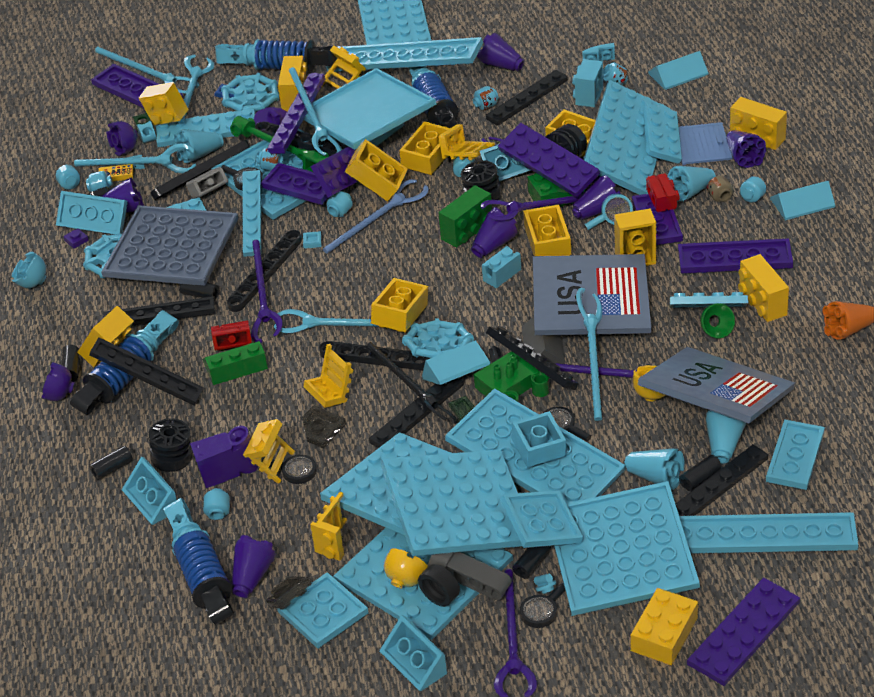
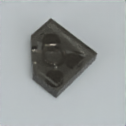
(321, 426)
(287, 590)

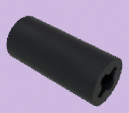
(200, 290)
(70, 360)
(111, 462)
(700, 472)
(530, 560)

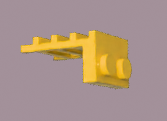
(347, 63)
(454, 144)
(332, 384)
(265, 444)
(327, 529)

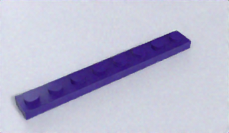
(295, 115)

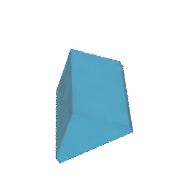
(679, 70)
(506, 165)
(804, 200)
(455, 363)
(149, 491)
(414, 654)

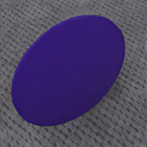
(271, 115)

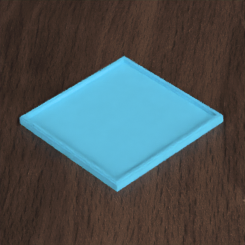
(368, 107)

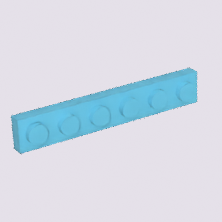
(251, 210)

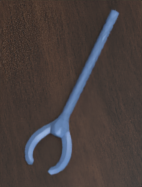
(397, 200)

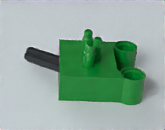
(510, 376)

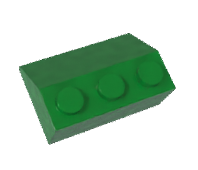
(235, 363)

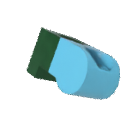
(145, 129)

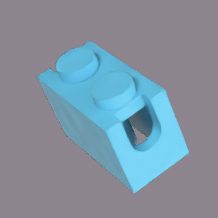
(501, 267)

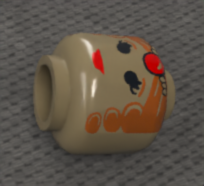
(720, 189)

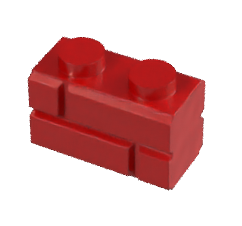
(662, 192)
(231, 335)

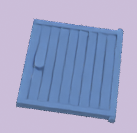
(703, 143)

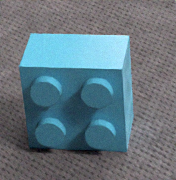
(588, 83)
(538, 439)

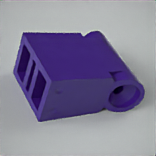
(222, 456)

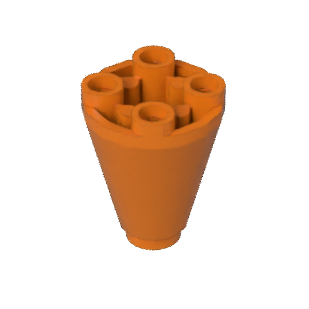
(846, 318)

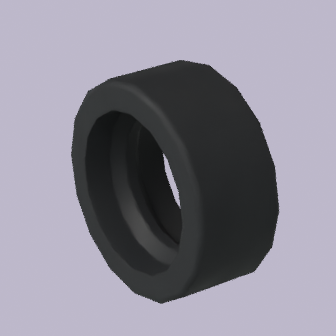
(439, 585)

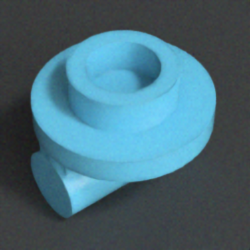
(544, 583)

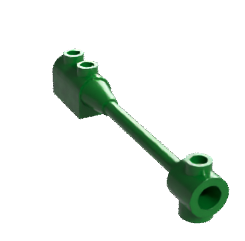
(246, 127)

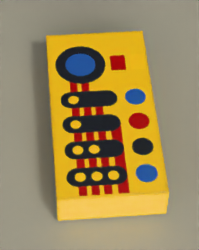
(119, 172)

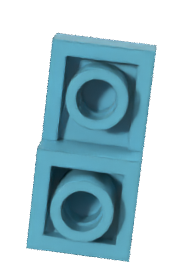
(600, 52)

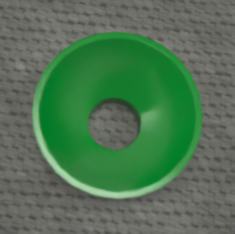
(725, 323)

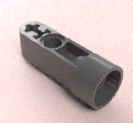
(474, 574)

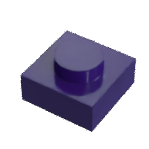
(75, 238)

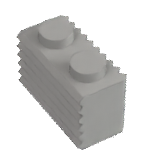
(206, 182)

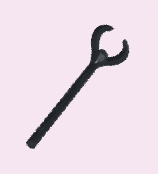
(429, 401)

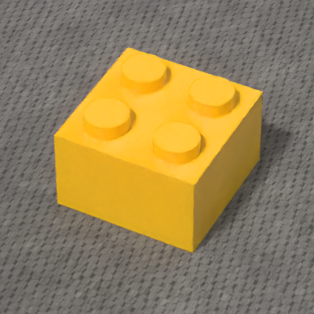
(163, 103)

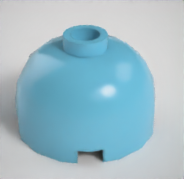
(30, 271)

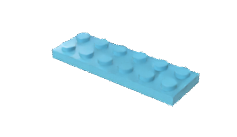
(211, 123)

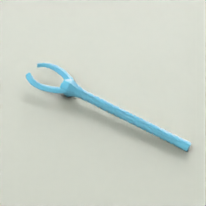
(195, 72)
(167, 78)
(320, 132)
(164, 159)
(310, 321)
(590, 323)

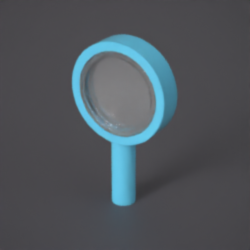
(611, 205)

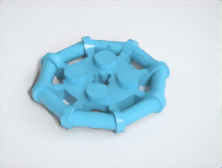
(257, 92)
(102, 249)
(436, 338)

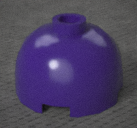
(121, 137)
(57, 383)

